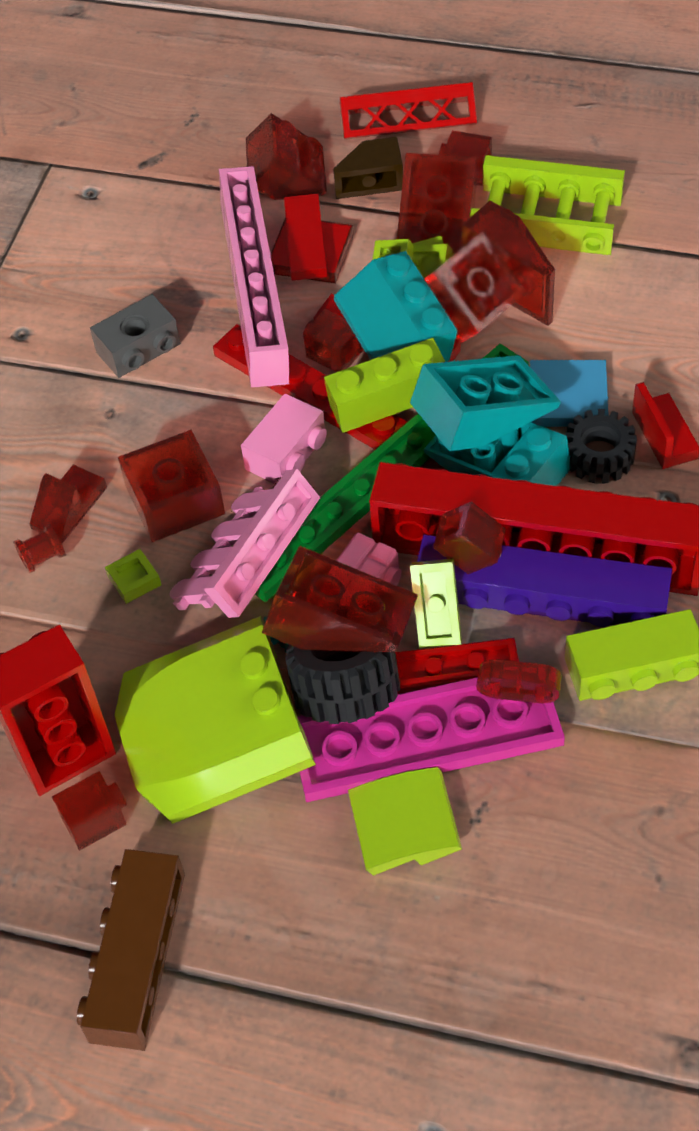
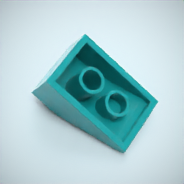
(480, 399)

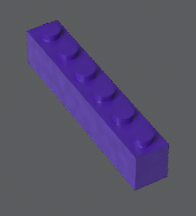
(562, 586)

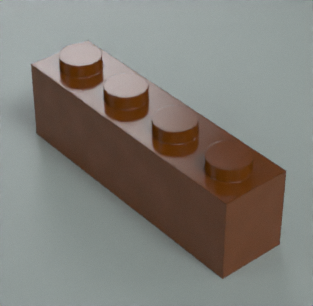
(132, 950)

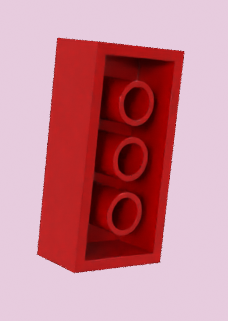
(51, 710)

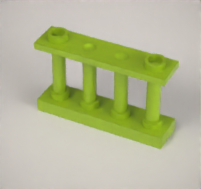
(559, 182)

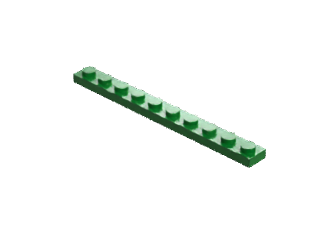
(350, 497)

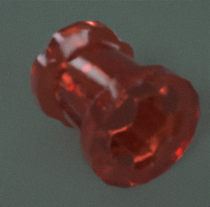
(39, 548)

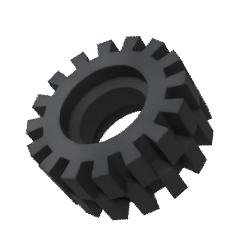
(601, 429)

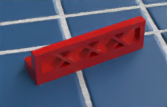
(406, 99)

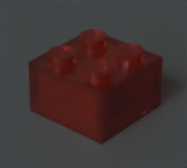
(474, 286)
(172, 485)

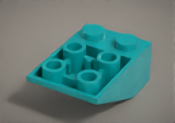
(524, 454)

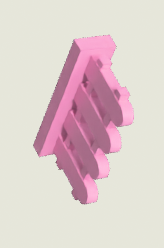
(256, 548)

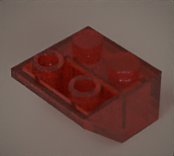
(285, 160)

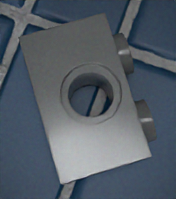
(135, 335)

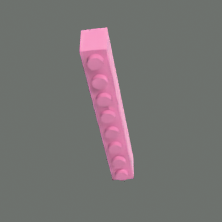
(253, 278)

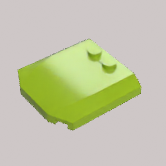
(210, 723)

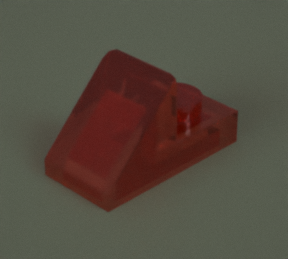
(66, 500)

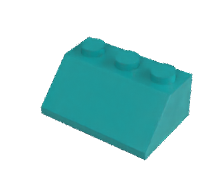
(394, 308)

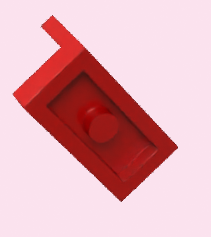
(664, 428)

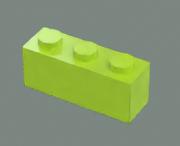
(378, 385)
(633, 655)

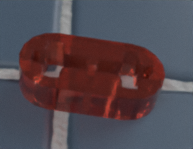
(519, 681)

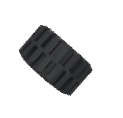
(342, 683)

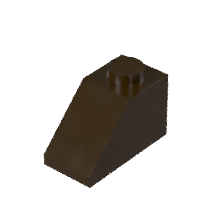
(370, 169)

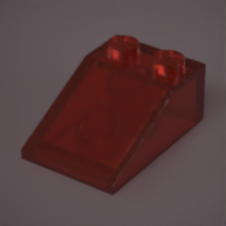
(437, 197)
(520, 253)
(337, 607)

